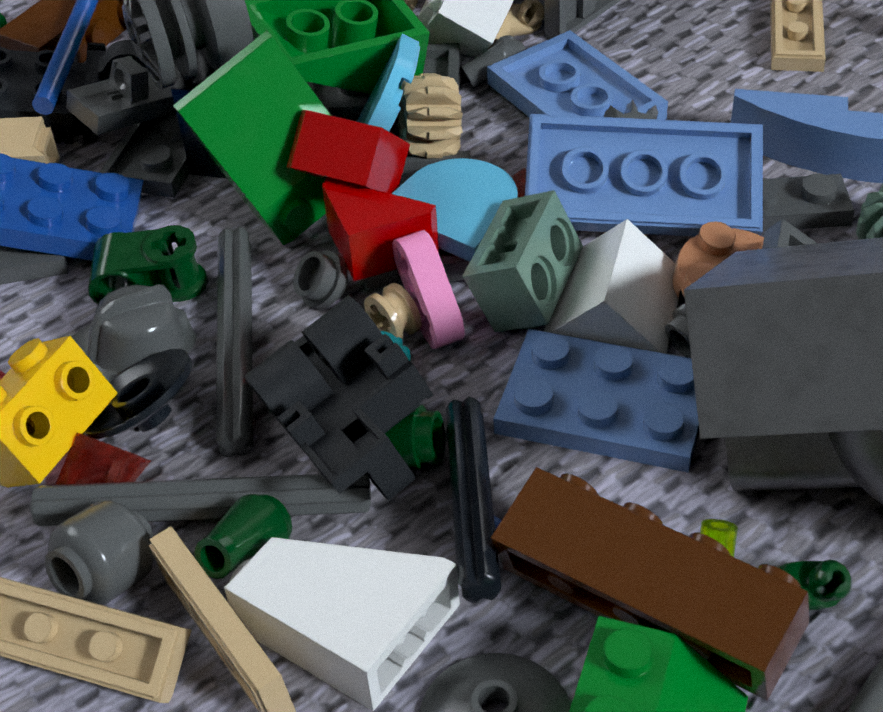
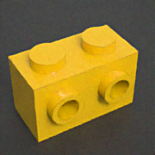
(44, 404)

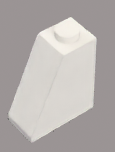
(344, 610)

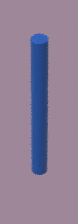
(63, 56)

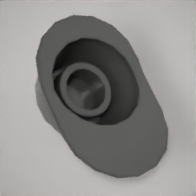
(133, 326)

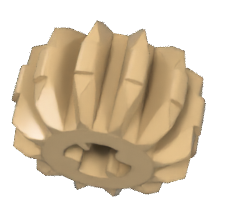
(431, 116)

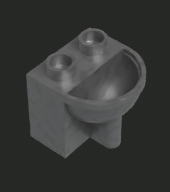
(793, 364)

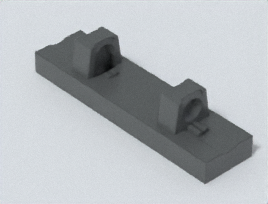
(121, 100)

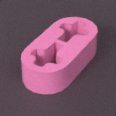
(429, 287)

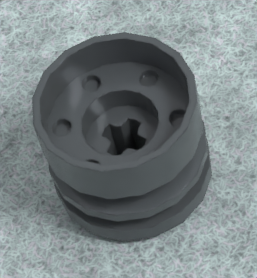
(178, 28)

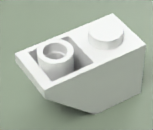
(465, 22)

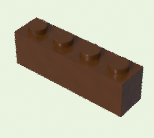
(646, 574)

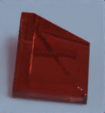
(99, 462)

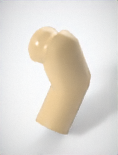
(522, 19)

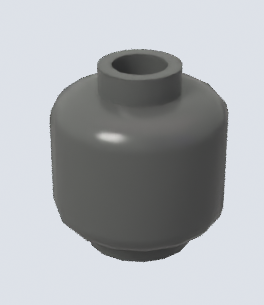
(99, 552)

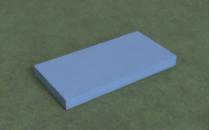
(649, 171)

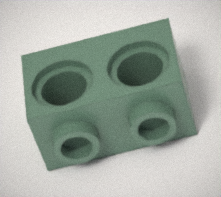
(523, 262)

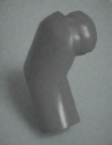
(476, 69)

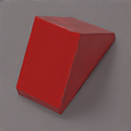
(348, 151)
(368, 221)

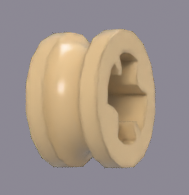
(393, 311)

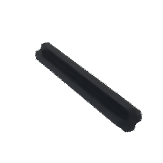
(472, 501)

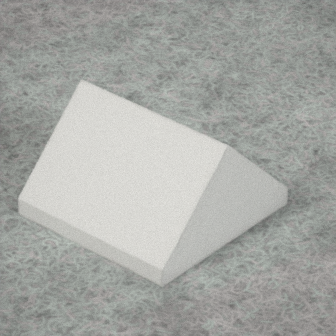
(618, 292)

